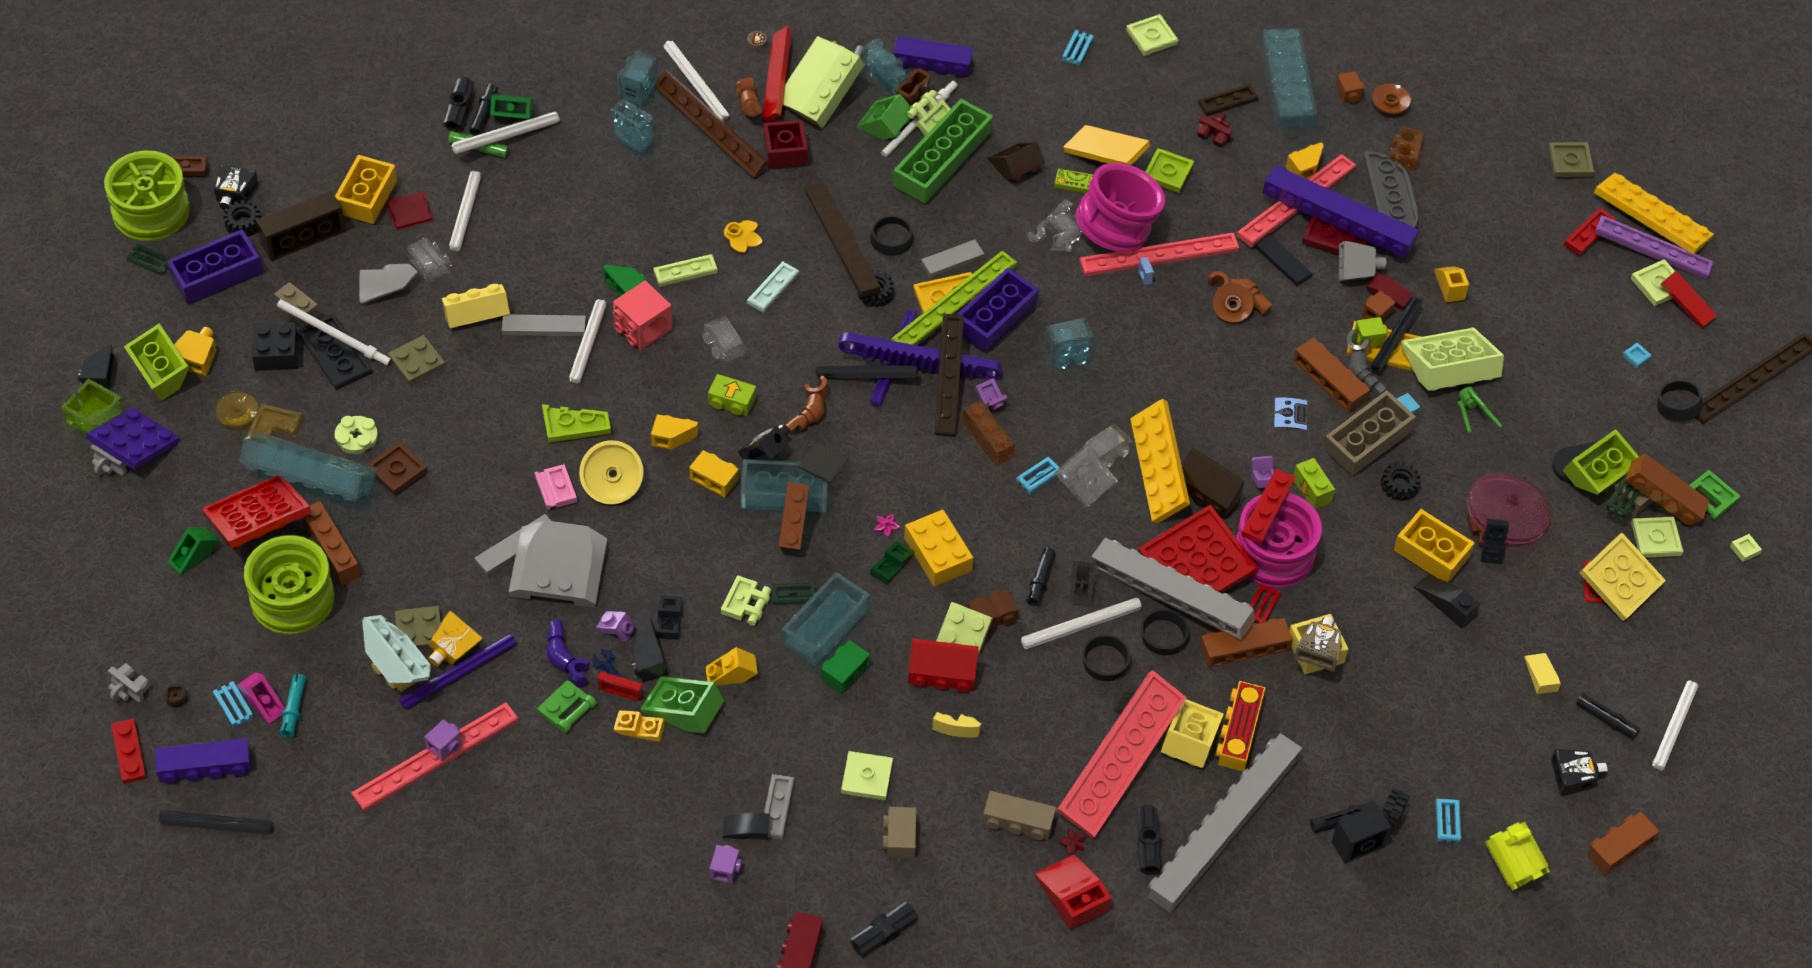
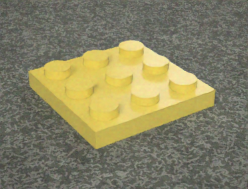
(1622, 576)

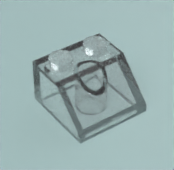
(1086, 476)

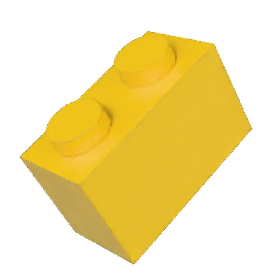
(714, 473)

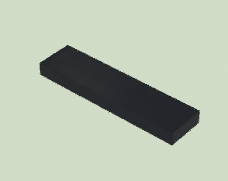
(1283, 260)

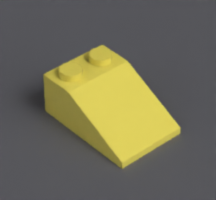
(1192, 733)

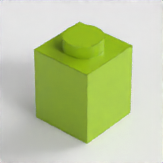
(1371, 329)

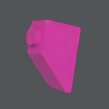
(261, 697)

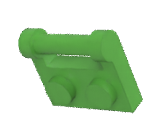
(1717, 492)
(561, 702)

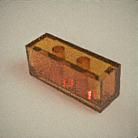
(988, 433)

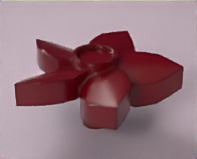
(1073, 841)

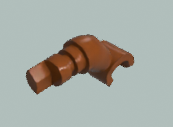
(748, 98)
(1260, 301)
(814, 408)

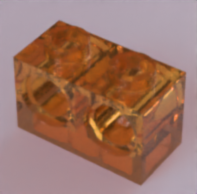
(1407, 147)

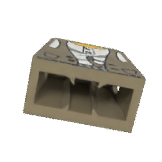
(1320, 644)

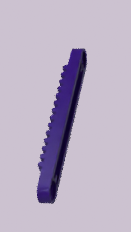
(915, 355)

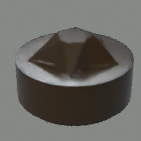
(175, 695)

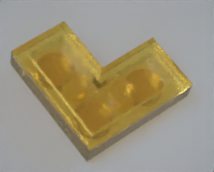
(273, 418)

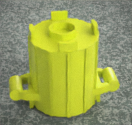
(1517, 855)

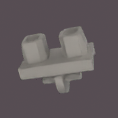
(106, 463)
(124, 687)

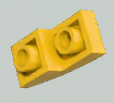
(634, 725)

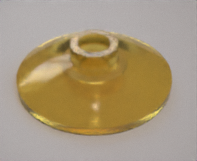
(234, 402)

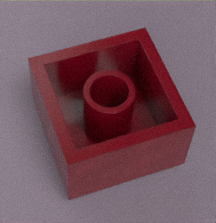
(785, 144)

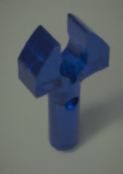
(598, 664)

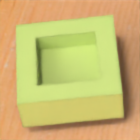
(1745, 548)

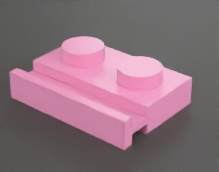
(556, 487)

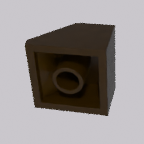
(1018, 160)

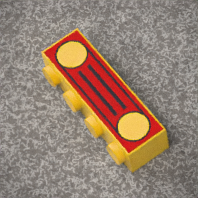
(1241, 725)

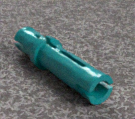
(291, 712)

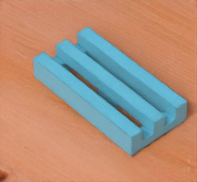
(1081, 38)
(1026, 485)
(225, 690)
(1448, 837)

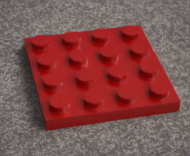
(256, 511)
(1204, 550)

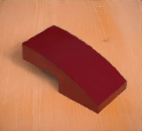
(1390, 288)

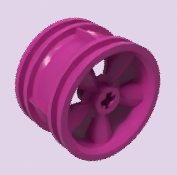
(1120, 207)

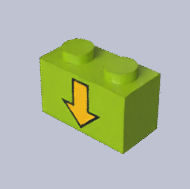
(731, 395)
(1313, 483)

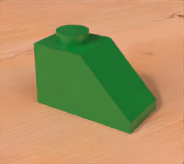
(622, 278)
(192, 549)

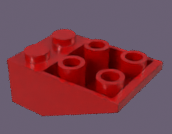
(1074, 891)

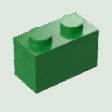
(512, 106)
(845, 666)

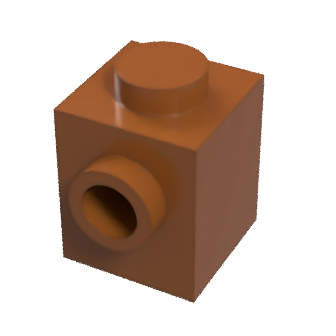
(1349, 87)
(1378, 306)

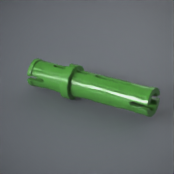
(493, 148)

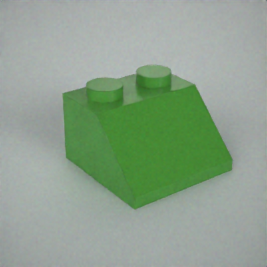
(886, 117)

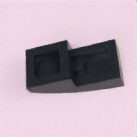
(1494, 541)
(669, 617)
(746, 824)

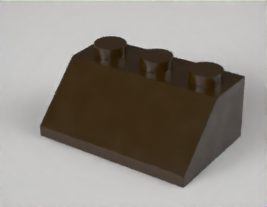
(1211, 483)

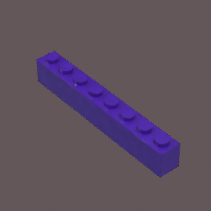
(1340, 211)

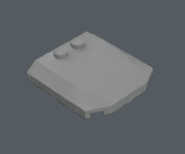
(558, 562)

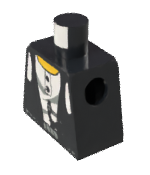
(234, 184)
(770, 441)
(1576, 770)

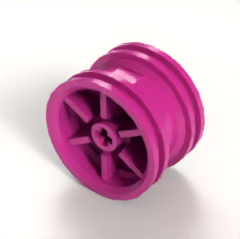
(1279, 557)

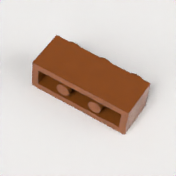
(794, 515)
(1622, 842)

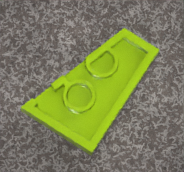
(570, 424)

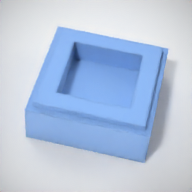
(1145, 271)

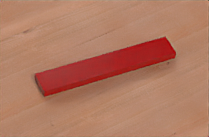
(777, 75)

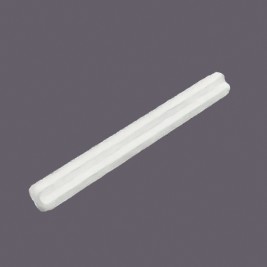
(465, 211)
(587, 341)
(1675, 725)

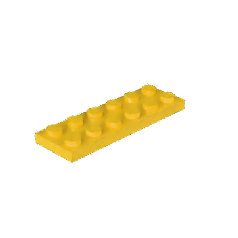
(1654, 213)
(1160, 461)

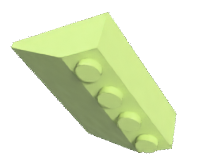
(821, 81)
(1453, 358)

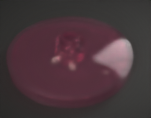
(1510, 499)

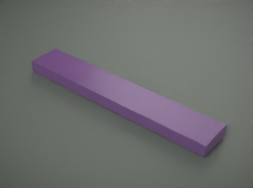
(1653, 247)

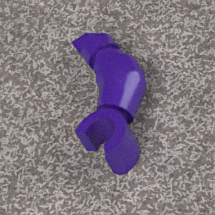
(562, 658)

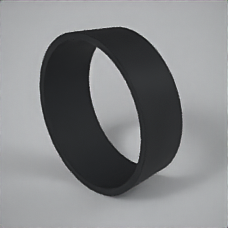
(891, 250)
(1679, 414)
(1168, 615)
(1106, 640)

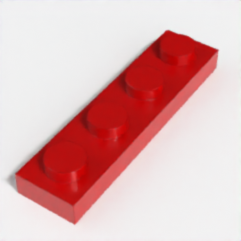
(1268, 506)

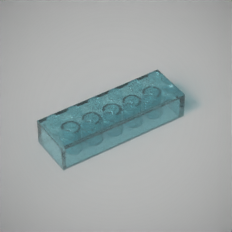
(1288, 79)
(307, 466)

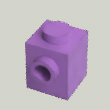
(443, 739)
(725, 864)

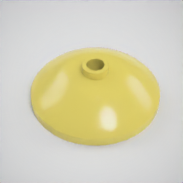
(596, 470)

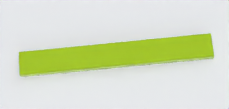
(955, 300)

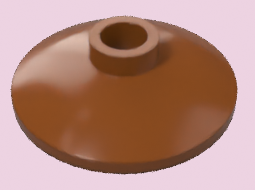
(1391, 98)
(1233, 293)

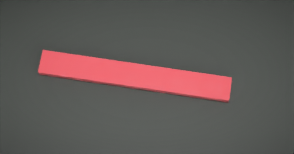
(1280, 212)
(1160, 254)
(427, 762)

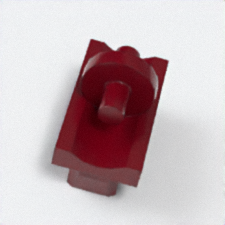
(1217, 126)

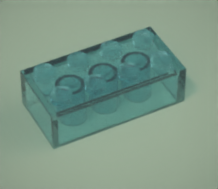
(766, 485)
(825, 618)

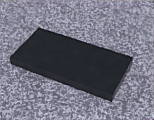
(336, 359)

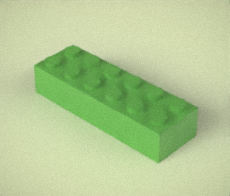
(942, 151)

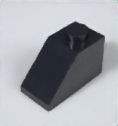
(98, 367)

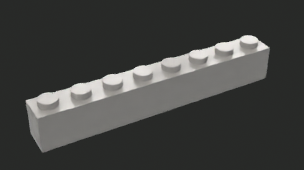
(1174, 588)

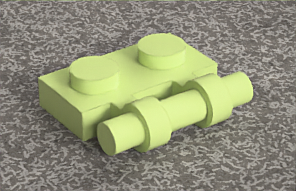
(933, 116)
(739, 597)

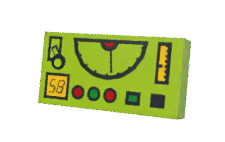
(1073, 181)

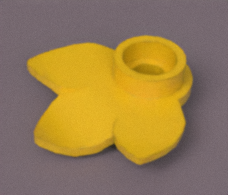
(744, 235)

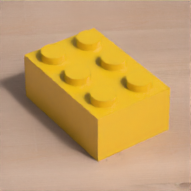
(366, 188)
(1433, 546)
(938, 548)

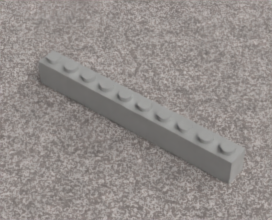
(1224, 823)

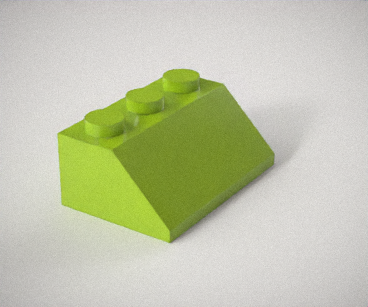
(158, 361)
(1601, 463)

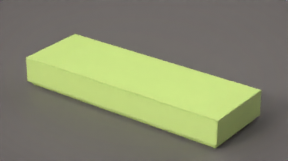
(685, 270)

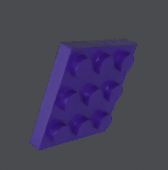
(133, 438)

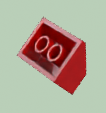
(943, 665)

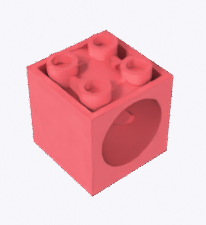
(642, 315)

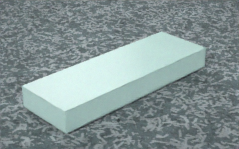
(773, 287)

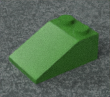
(684, 703)

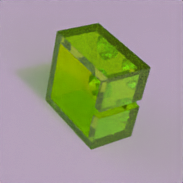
(96, 405)

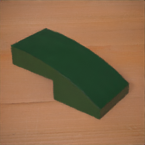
(893, 561)

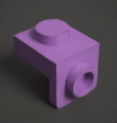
(990, 394)
(1262, 470)
(616, 623)

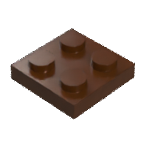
(398, 468)

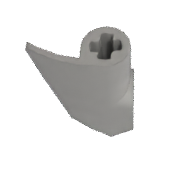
(381, 282)

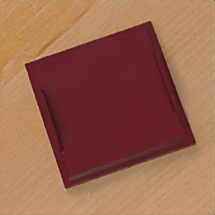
(409, 210)

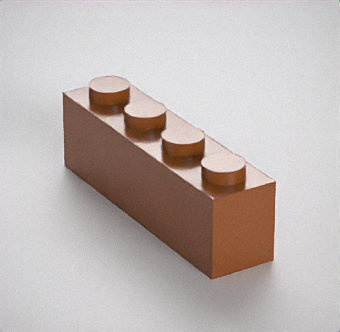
(1331, 375)
(1667, 490)
(331, 542)
(1259, 641)

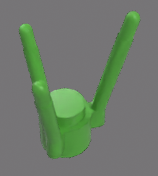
(1469, 399)

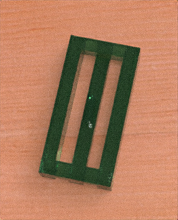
(147, 262)
(1617, 508)
(792, 597)

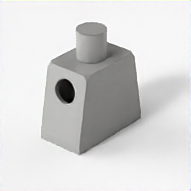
(1358, 261)

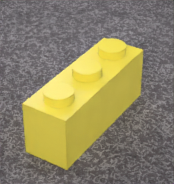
(475, 305)

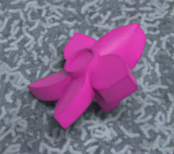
(886, 525)

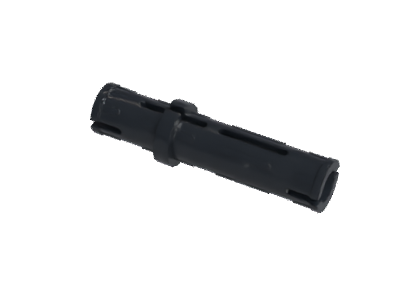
(483, 109)
(1038, 583)
(1600, 711)
(1330, 820)

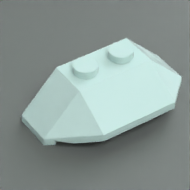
(393, 652)

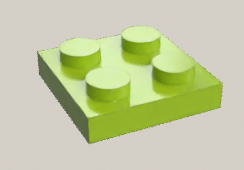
(1169, 170)

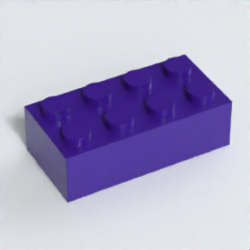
(214, 266)
(997, 309)

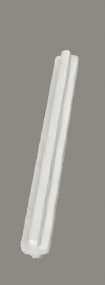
(696, 80)
(505, 132)
(1081, 623)

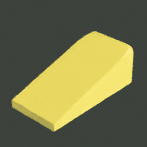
(1542, 673)

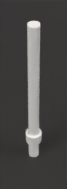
(942, 94)
(369, 351)

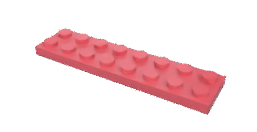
(1121, 754)

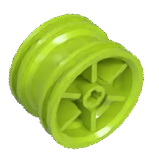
(147, 195)
(291, 600)

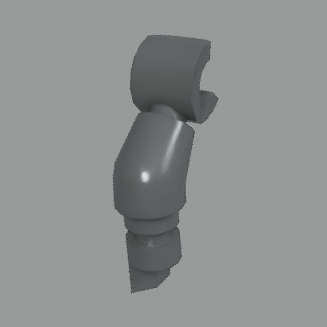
(1359, 366)

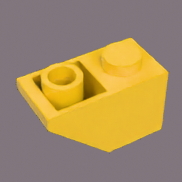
(1305, 161)
(1452, 283)
(672, 432)
(732, 668)

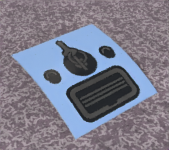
(1290, 413)

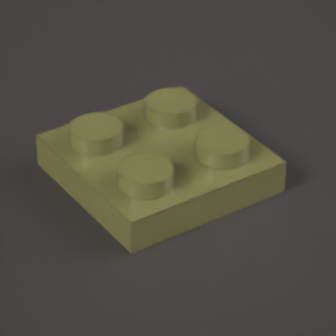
(1570, 159)
(416, 359)
(419, 624)

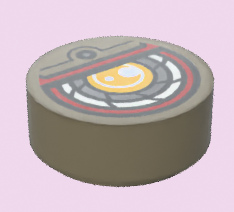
(756, 40)

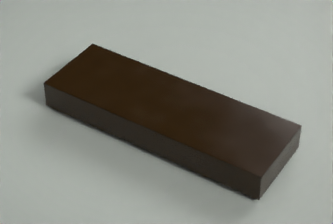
(1228, 100)

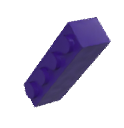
(934, 56)
(203, 760)

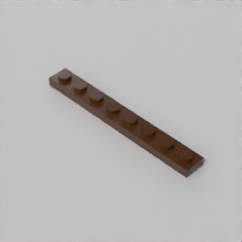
(711, 124)

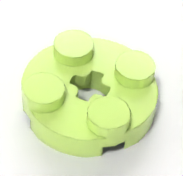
(354, 424)

